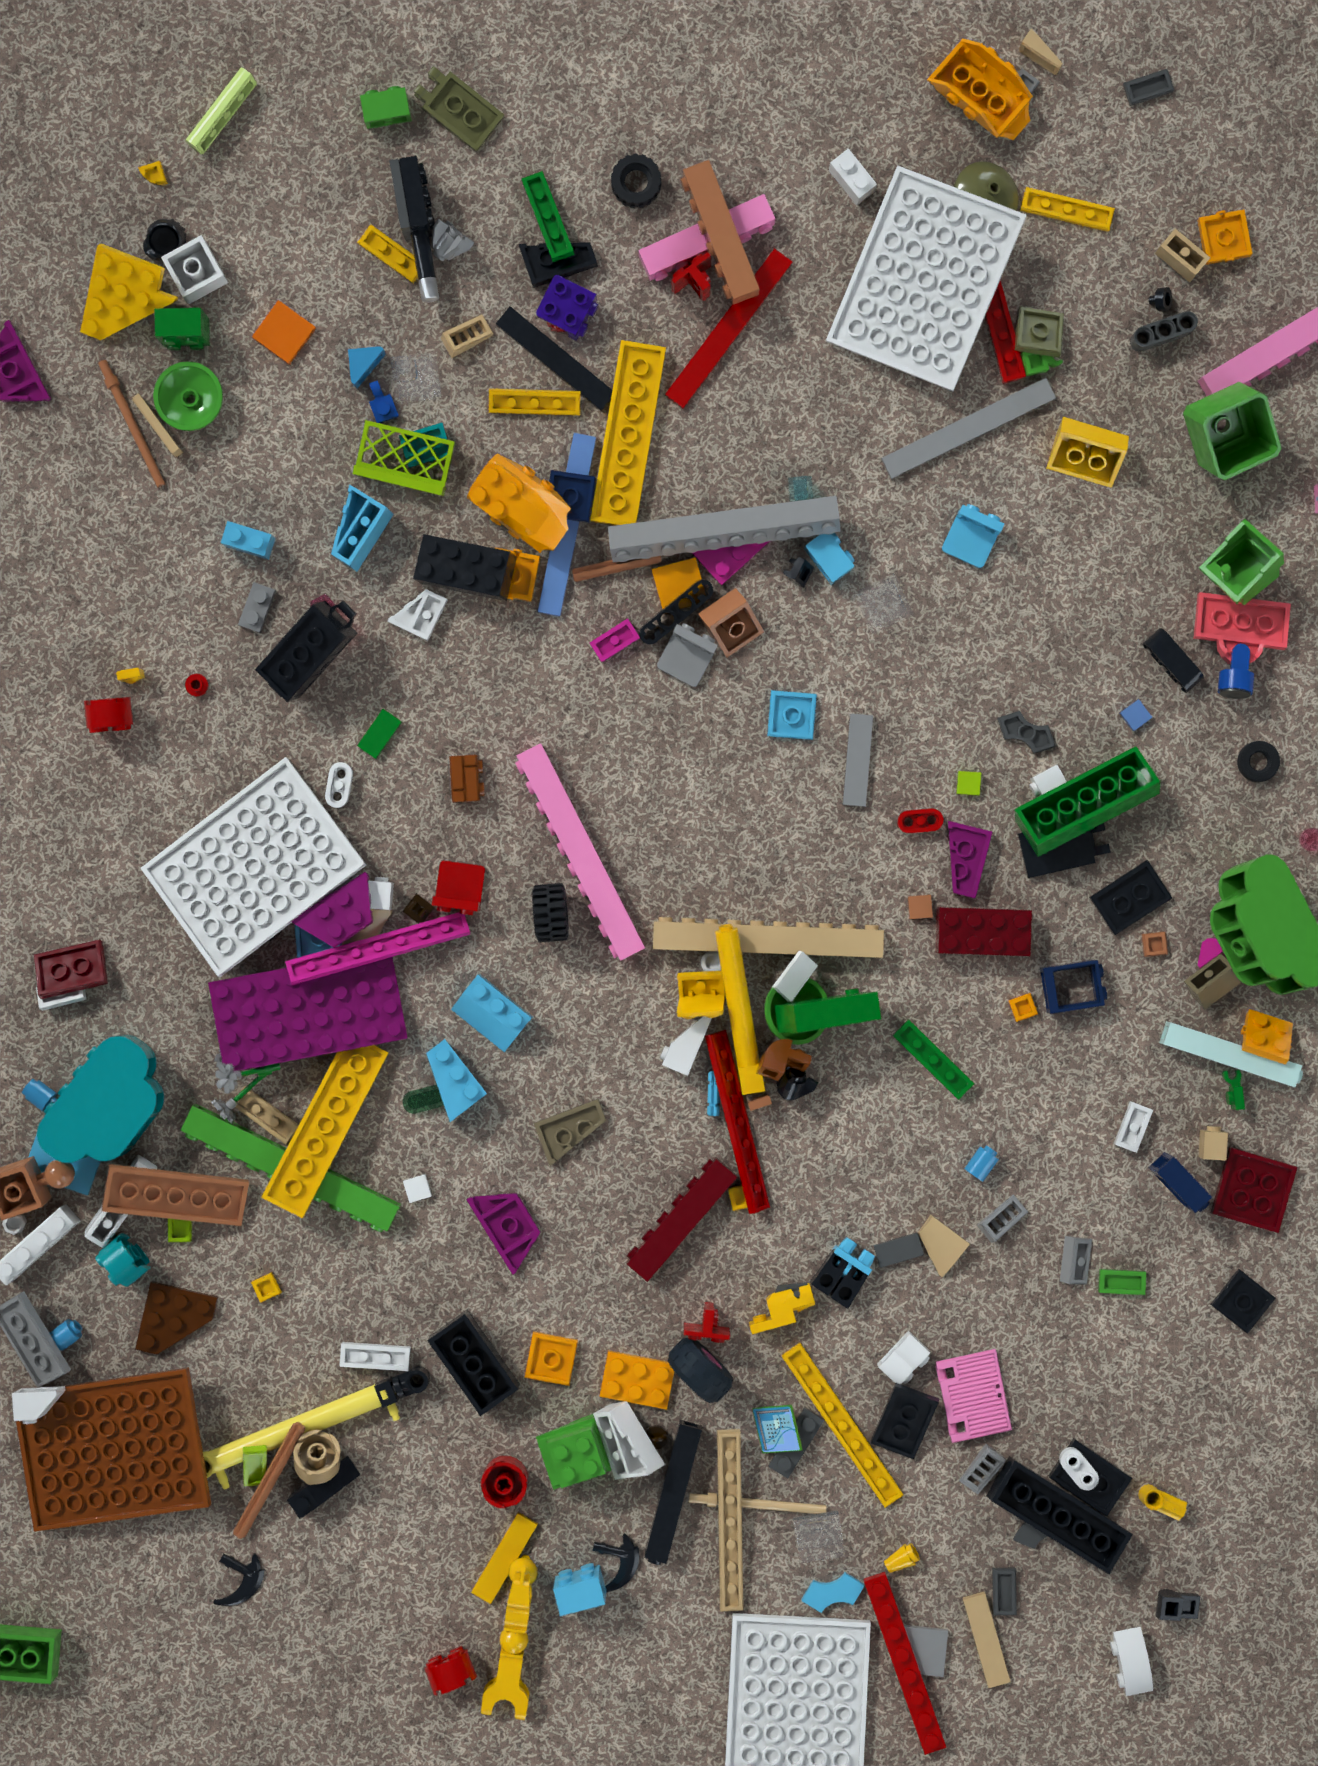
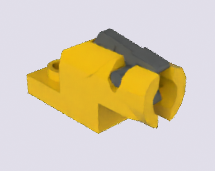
(781, 1306)

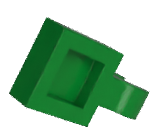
(1235, 1094)

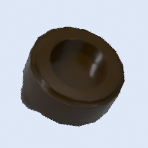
(657, 1436)

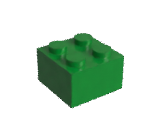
(182, 328)

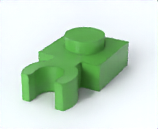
(1037, 363)

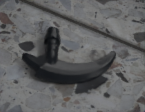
(628, 1561)
(251, 1580)

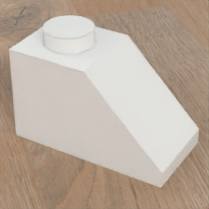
(34, 1403)

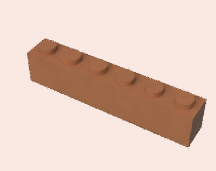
(720, 232)

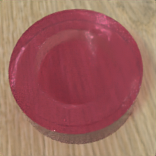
(1309, 839)

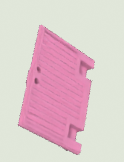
(974, 1395)

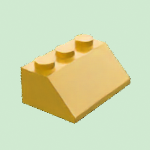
(1087, 452)

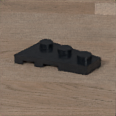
(542, 269)

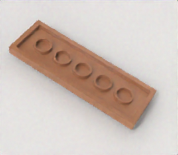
(175, 1195)

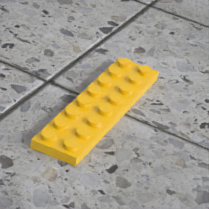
(628, 433)
(324, 1128)

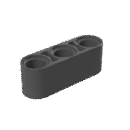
(1174, 329)

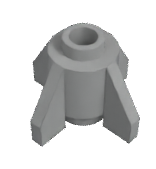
(448, 241)

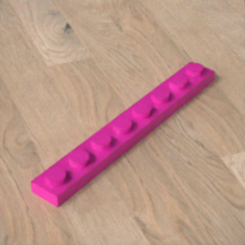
(377, 948)

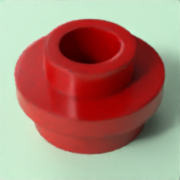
(203, 685)

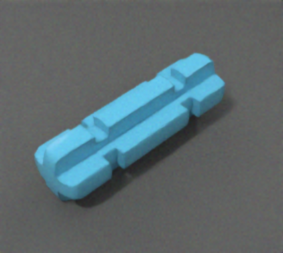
(713, 1096)

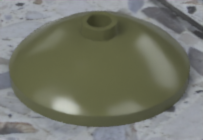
(982, 175)

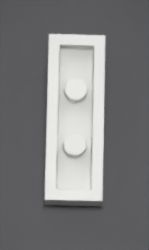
(375, 1356)

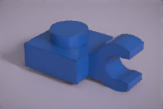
(382, 406)

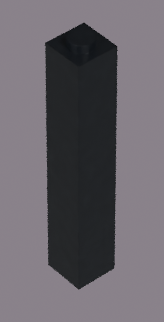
(672, 1492)

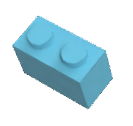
(248, 540)
(830, 557)

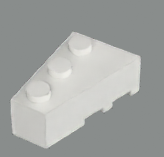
(626, 1442)

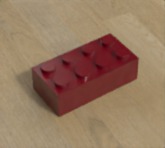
(983, 931)

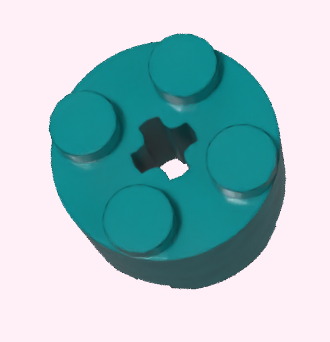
(123, 1261)

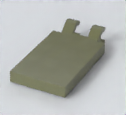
(459, 108)

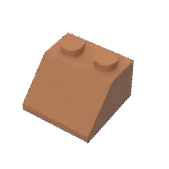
(731, 622)

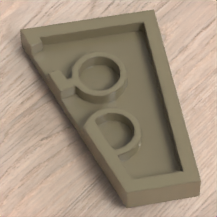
(566, 1129)

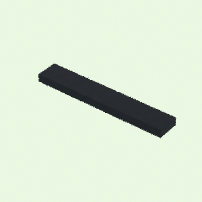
(555, 358)

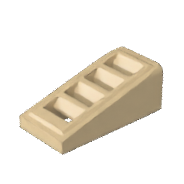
(1039, 52)
(470, 342)

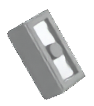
(1075, 1260)

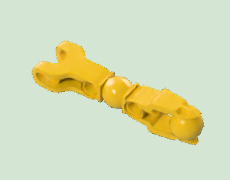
(513, 1641)

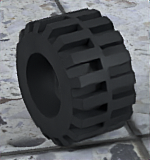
(550, 912)

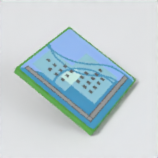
(777, 1429)

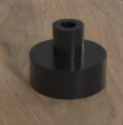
(1162, 299)

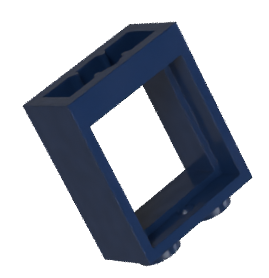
(1049, 988)
(1180, 1183)

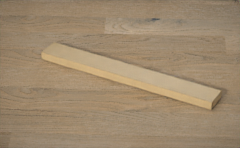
(730, 1519)

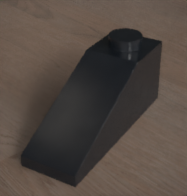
(312, 1496)

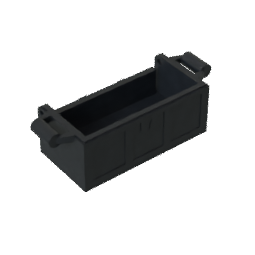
(307, 649)

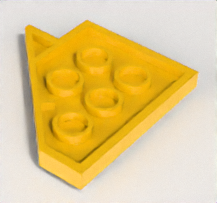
(121, 292)

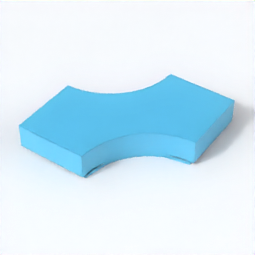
(821, 1595)

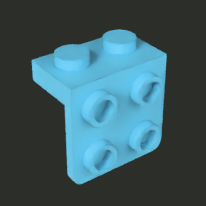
(972, 535)

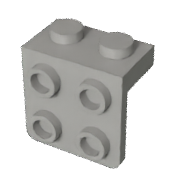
(687, 655)

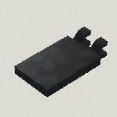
(1069, 855)

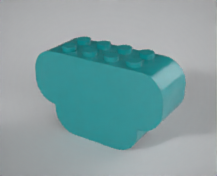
(104, 1104)

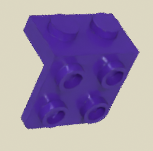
(567, 306)

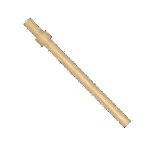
(712, 1500)

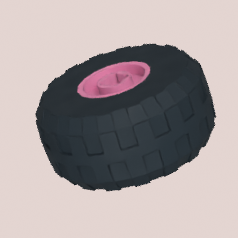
(700, 1370)

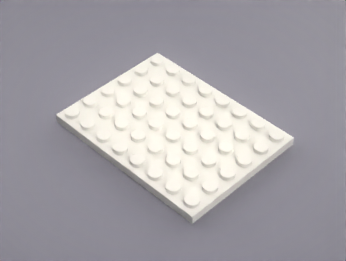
(926, 278)
(253, 866)
(797, 1691)

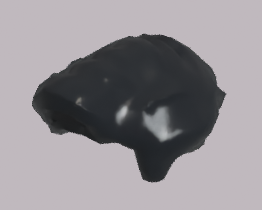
(163, 238)

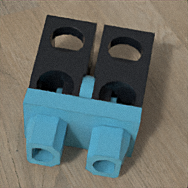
(844, 1265)

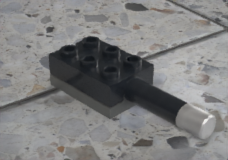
(416, 219)

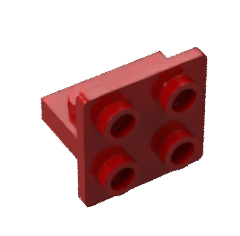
(695, 276)
(708, 1327)

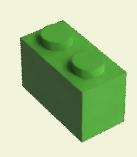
(385, 107)

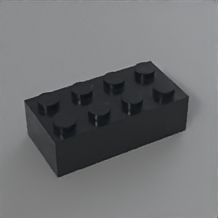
(465, 567)
(473, 1362)

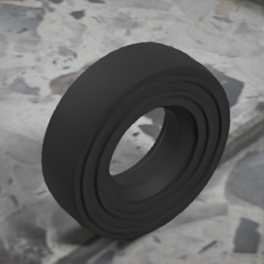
(1271, 754)

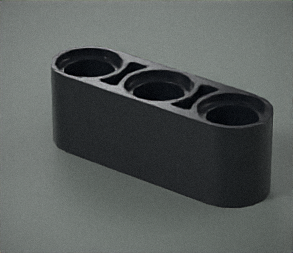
(1174, 659)

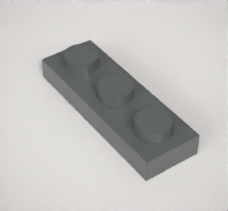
(808, 1425)

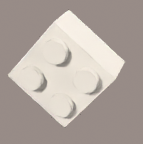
(194, 269)

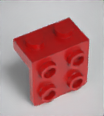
(459, 887)

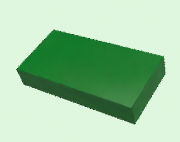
(379, 733)

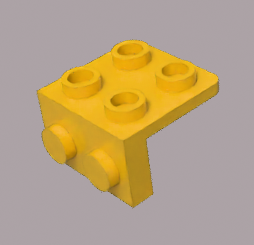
(700, 994)

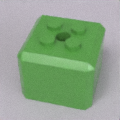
(1246, 438)

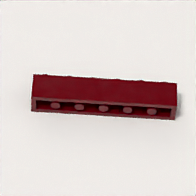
(681, 1219)

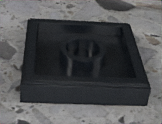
(1243, 1301)

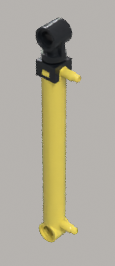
(382, 1394)

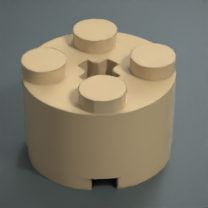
(313, 1469)

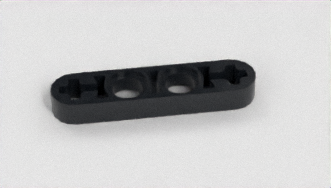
(673, 608)

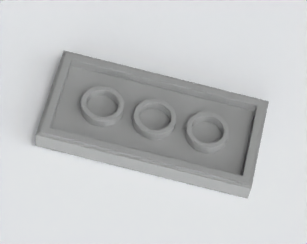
(32, 1340)

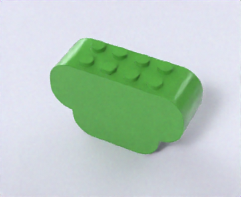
(1266, 926)

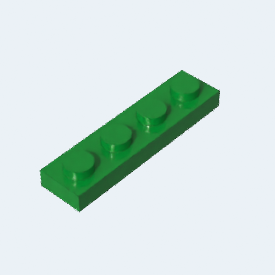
(547, 216)
(933, 1059)

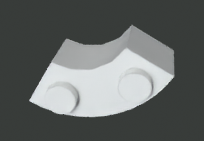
(1132, 1660)

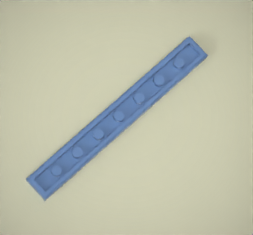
(561, 558)

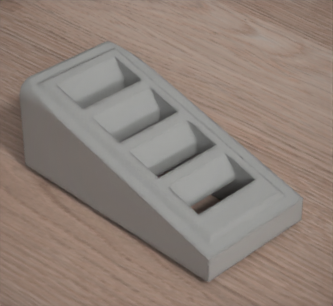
(987, 1231)
(999, 1461)

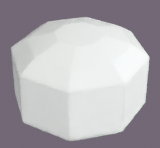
(15, 1224)

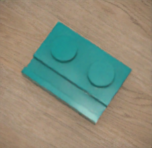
(419, 445)

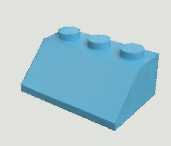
(491, 1012)

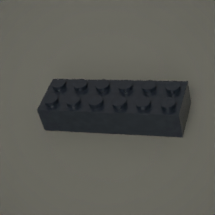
(1059, 1515)

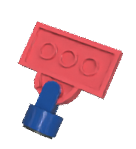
(1240, 636)

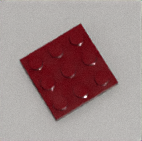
(1253, 1190)

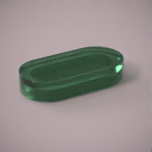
(422, 1099)

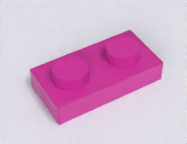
(614, 640)

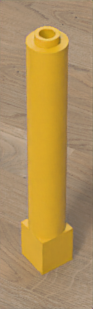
(739, 1009)

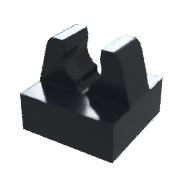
(800, 571)

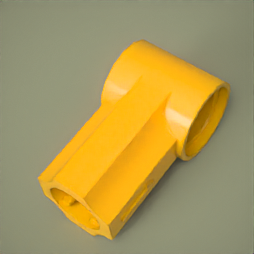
(1163, 1502)

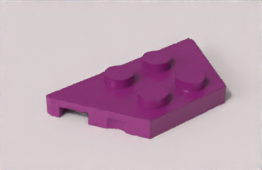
(17, 373)
(339, 913)
(507, 1225)

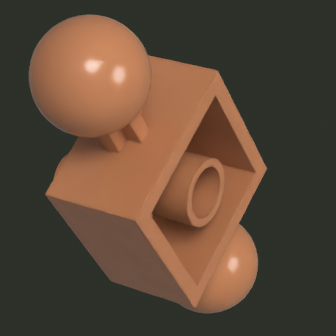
(25, 1187)

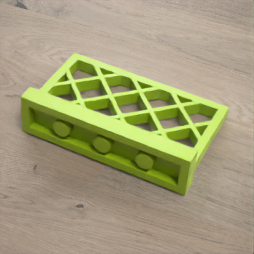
(397, 477)

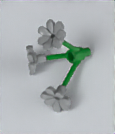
(228, 1081)

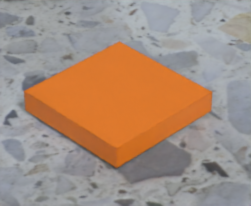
(283, 332)

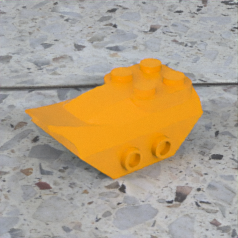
(984, 88)
(521, 503)

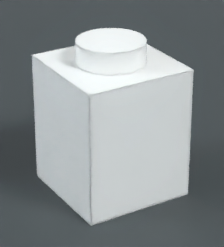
(1047, 780)

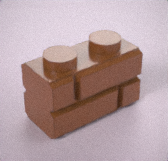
(466, 778)

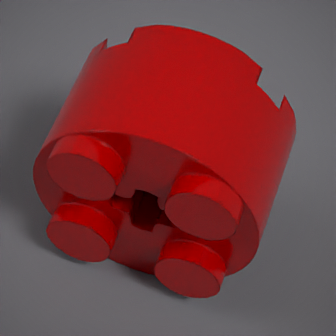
(108, 713)
(512, 1492)
(449, 1672)

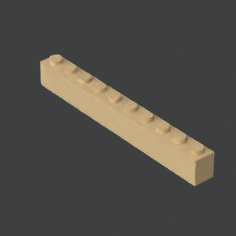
(772, 939)

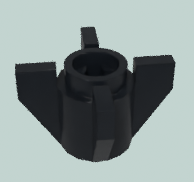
(795, 1084)

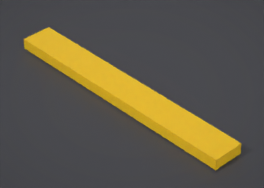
(842, 1425)

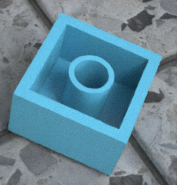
(579, 1589)

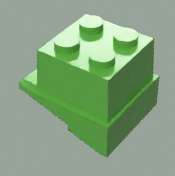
(1244, 563)
(573, 1452)

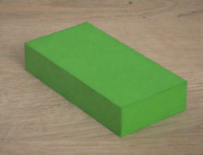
(1122, 1281)

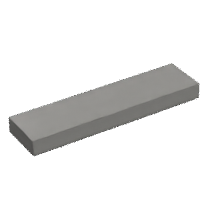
(857, 760)

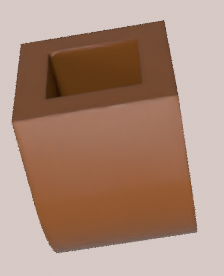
(779, 1056)

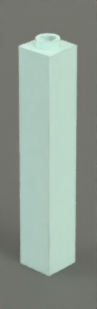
(1229, 1054)

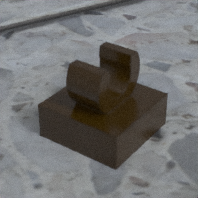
(418, 909)

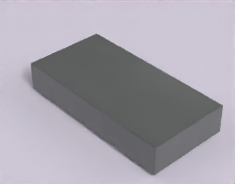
(1148, 87)
(898, 1250)
(1004, 1591)

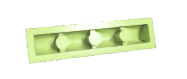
(221, 111)

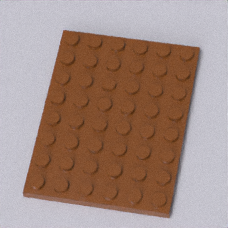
(115, 1452)

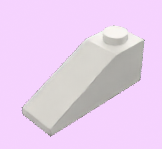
(684, 1048)

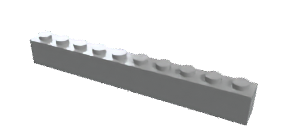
(724, 529)

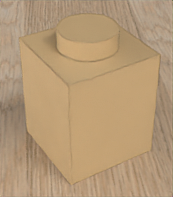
(1213, 1143)

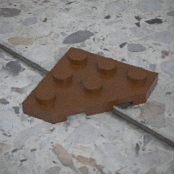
(172, 1315)

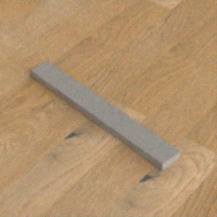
(968, 428)

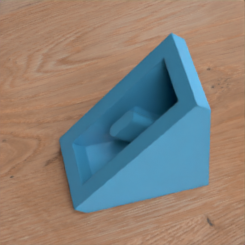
(362, 363)

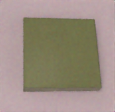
(1039, 331)

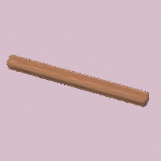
(268, 1480)

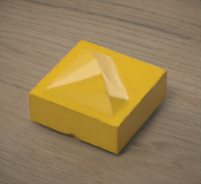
(130, 675)

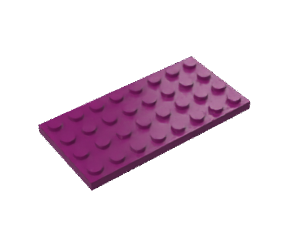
(272, 1022)

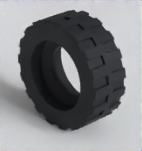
(630, 164)

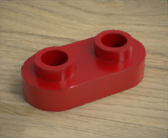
(919, 820)

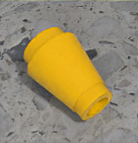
(902, 1558)

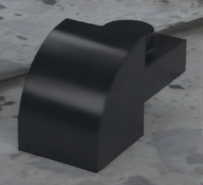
(1177, 1605)

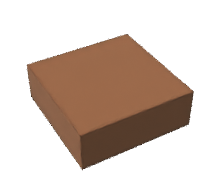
(920, 907)
(1154, 944)
(759, 1102)

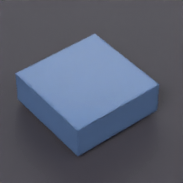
(1135, 715)

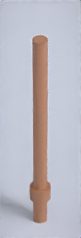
(112, 383)

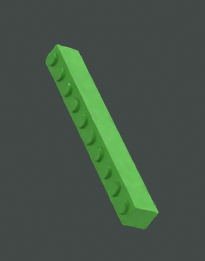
(266, 1154)

